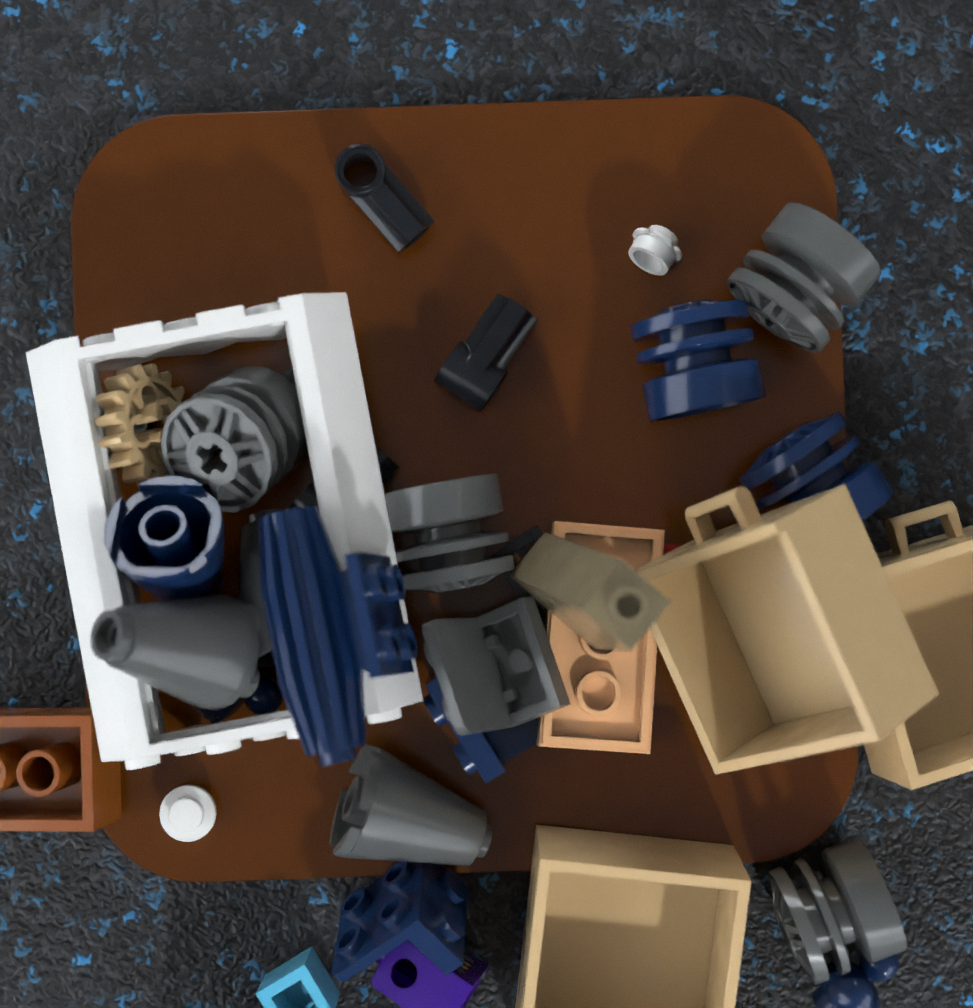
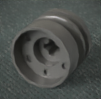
(808, 271)
(237, 436)
(449, 532)
(837, 910)

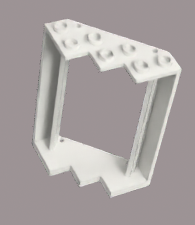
(85, 489)

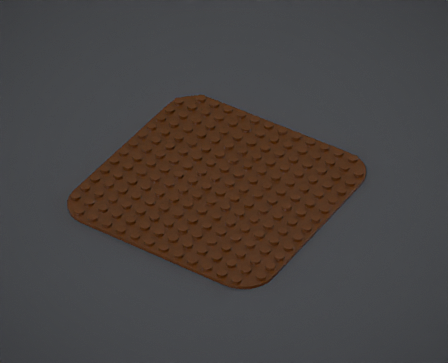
(524, 207)

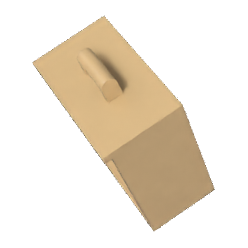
(936, 597)
(785, 632)
(631, 922)

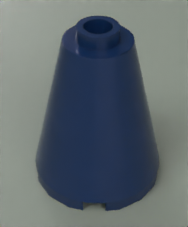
(169, 538)

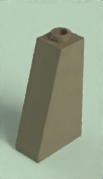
(590, 592)

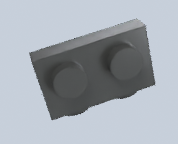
(495, 668)

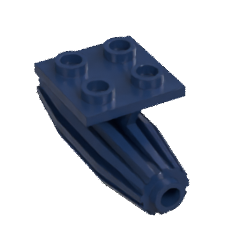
(329, 629)

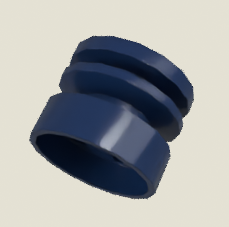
(697, 359)
(807, 464)

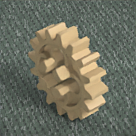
(134, 398)

